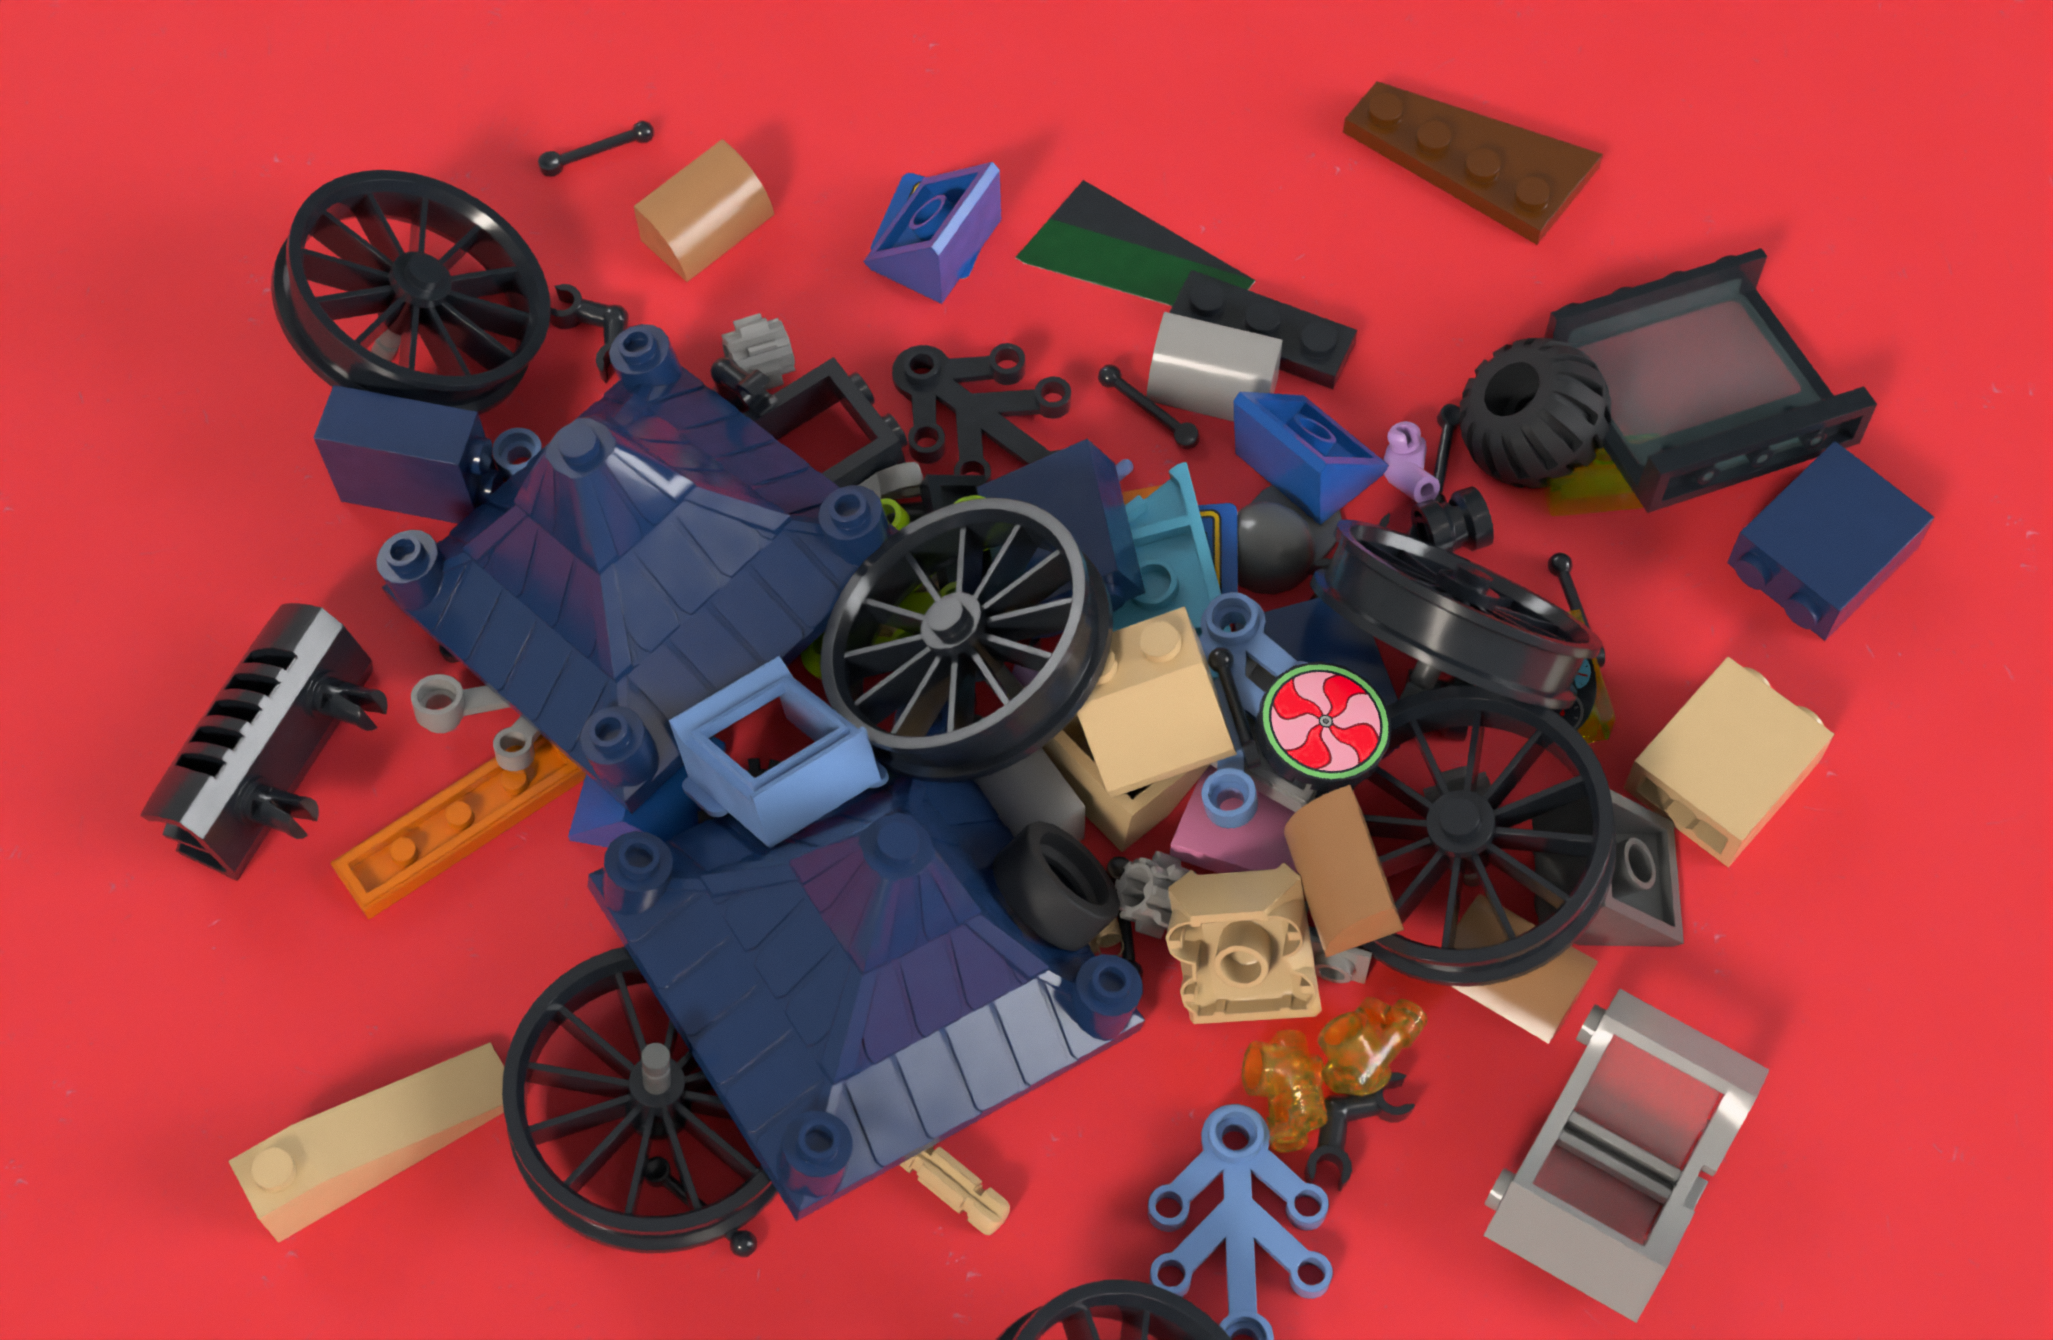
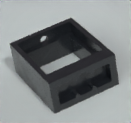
(818, 392)

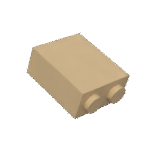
(1728, 760)

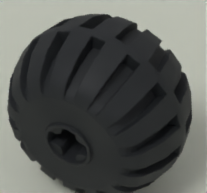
(1535, 412)

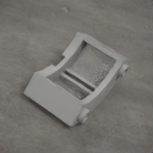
(1618, 1152)

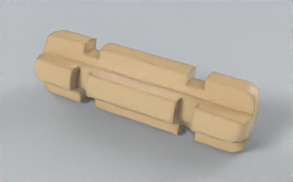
(959, 1188)

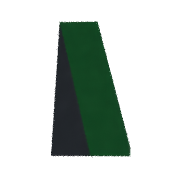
(1120, 249)

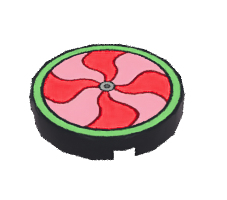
(1323, 726)

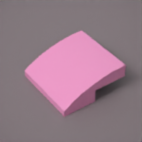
(1225, 850)

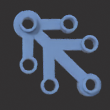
(1230, 777)
(1240, 1218)

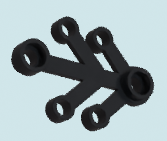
(974, 411)

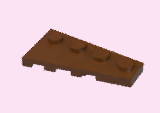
(1484, 162)

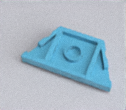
(1170, 555)

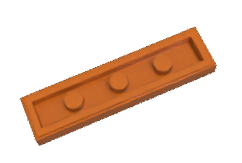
(452, 826)

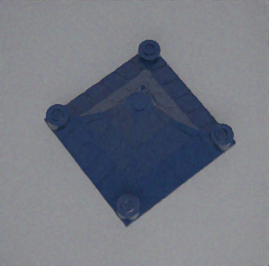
(637, 567)
(858, 977)

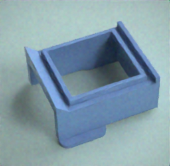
(793, 791)

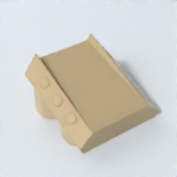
(1243, 946)

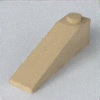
(367, 1140)

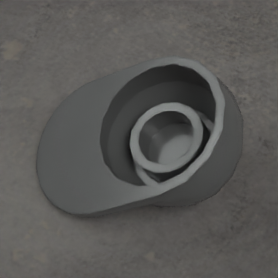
(1279, 543)

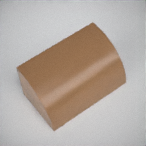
(703, 211)
(1341, 872)
(1533, 1001)

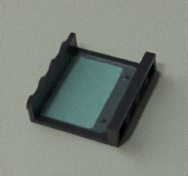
(1706, 382)

